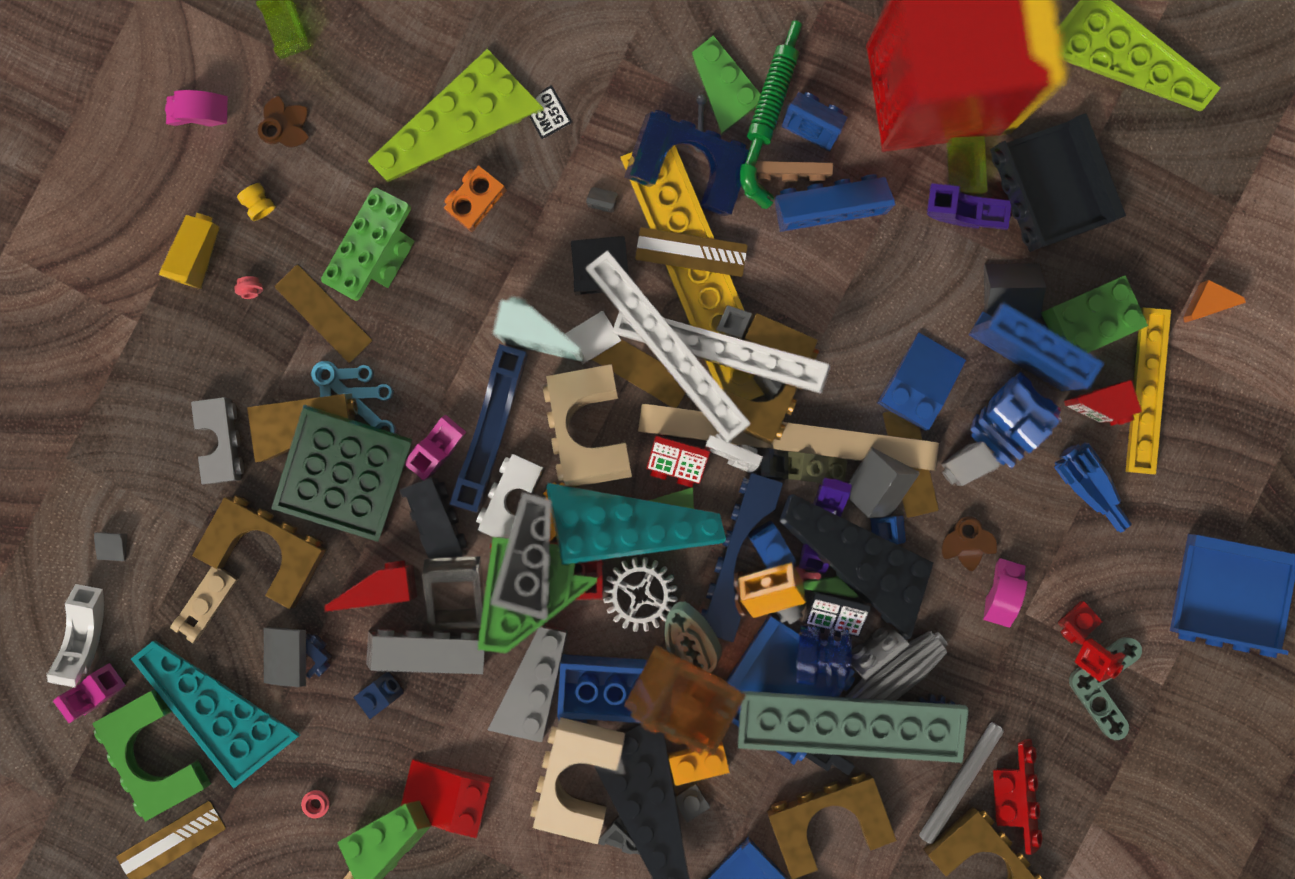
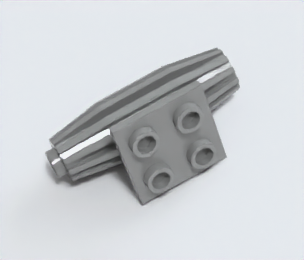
(892, 664)

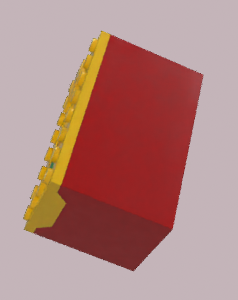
(961, 68)

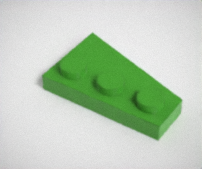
(727, 87)

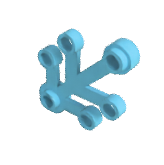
(358, 392)

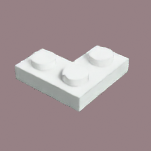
(740, 457)

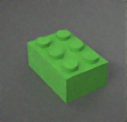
(1097, 316)

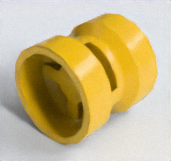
(256, 202)

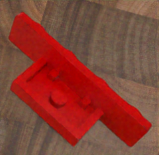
(1016, 797)

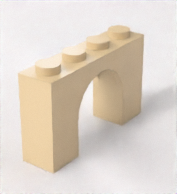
(568, 394)
(556, 809)

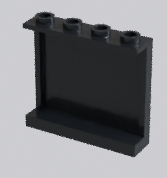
(1057, 183)

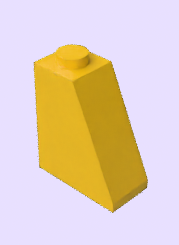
(191, 251)

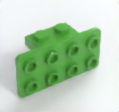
(371, 246)

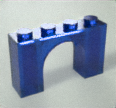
(725, 158)

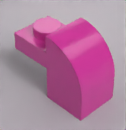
(197, 108)
(435, 448)
(1006, 594)
(89, 693)

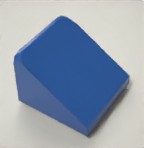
(889, 528)

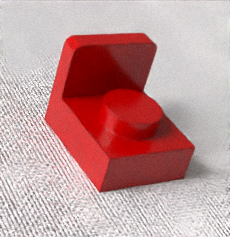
(1079, 623)
(1099, 661)

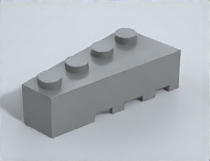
(524, 569)
(424, 652)
(531, 692)

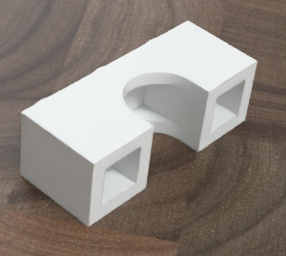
(517, 473)

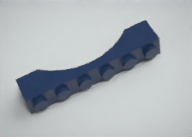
(489, 432)
(758, 500)

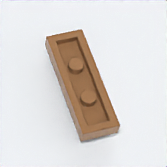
(793, 170)

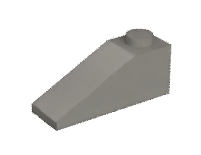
(969, 464)

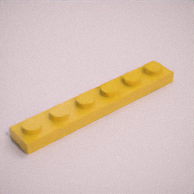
(1149, 388)

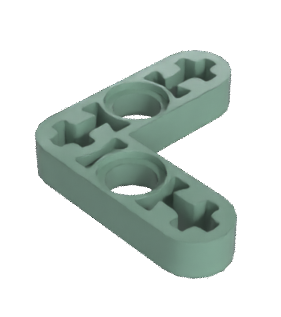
(1095, 689)

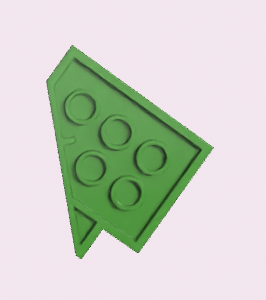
(505, 628)

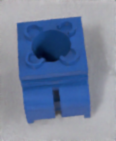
(1015, 420)

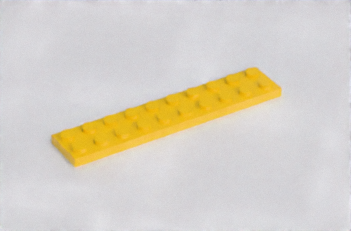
(703, 294)

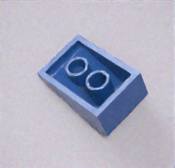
(814, 120)
(922, 382)

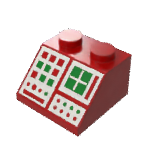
(1108, 404)
(677, 460)

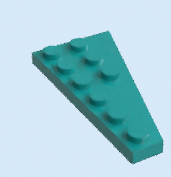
(612, 526)
(223, 723)

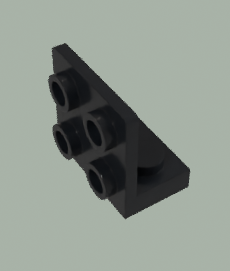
(586, 252)

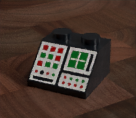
(835, 612)

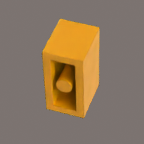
(772, 590)
(690, 766)

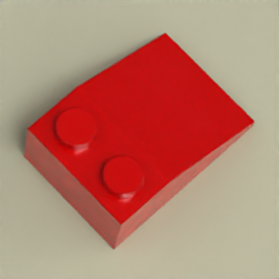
(385, 586)
(449, 796)

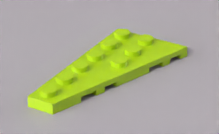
(1117, 46)
(466, 111)

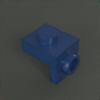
(317, 652)
(379, 695)

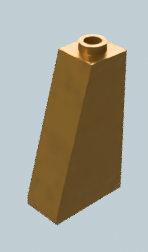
(275, 424)

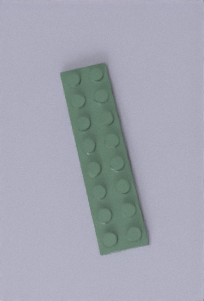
(852, 726)

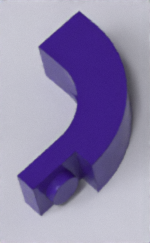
(960, 209)
(832, 497)

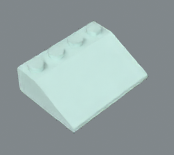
(525, 328)

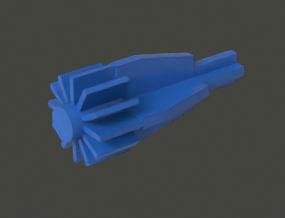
(1090, 480)

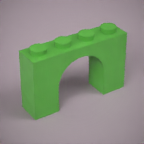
(150, 793)

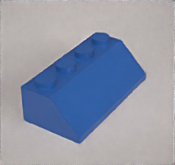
(834, 203)
(597, 687)

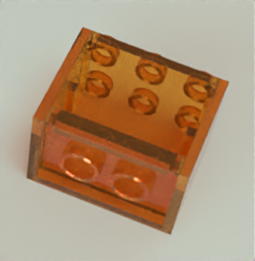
(684, 702)

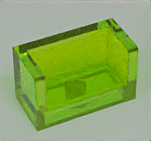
(284, 27)
(967, 164)

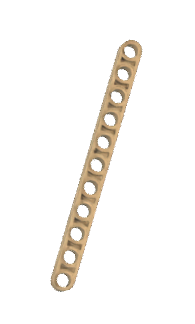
(795, 438)

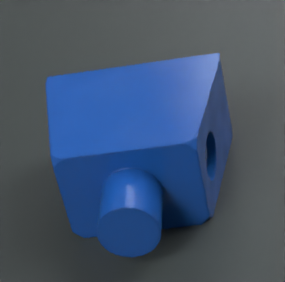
(771, 546)

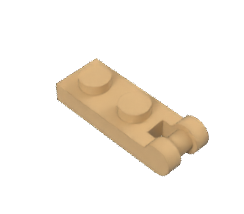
(204, 603)

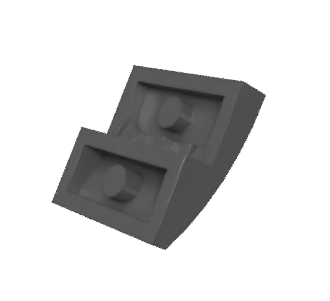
(285, 656)

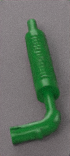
(767, 114)

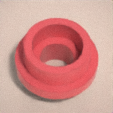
(248, 287)
(307, 806)

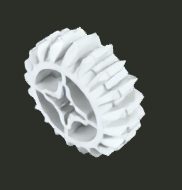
(629, 616)

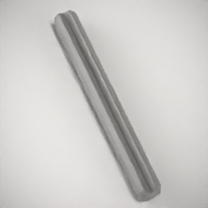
(961, 783)

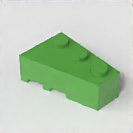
(384, 842)

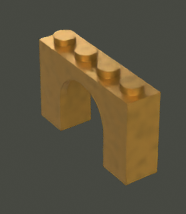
(767, 417)
(299, 553)
(792, 819)
(973, 835)

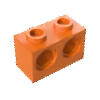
(480, 202)

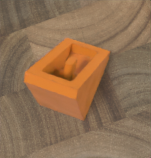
(1211, 299)

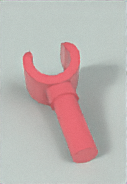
(807, 575)

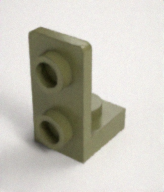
(815, 467)

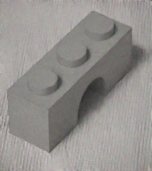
(219, 417)

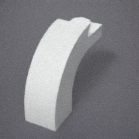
(81, 637)

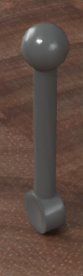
(701, 100)

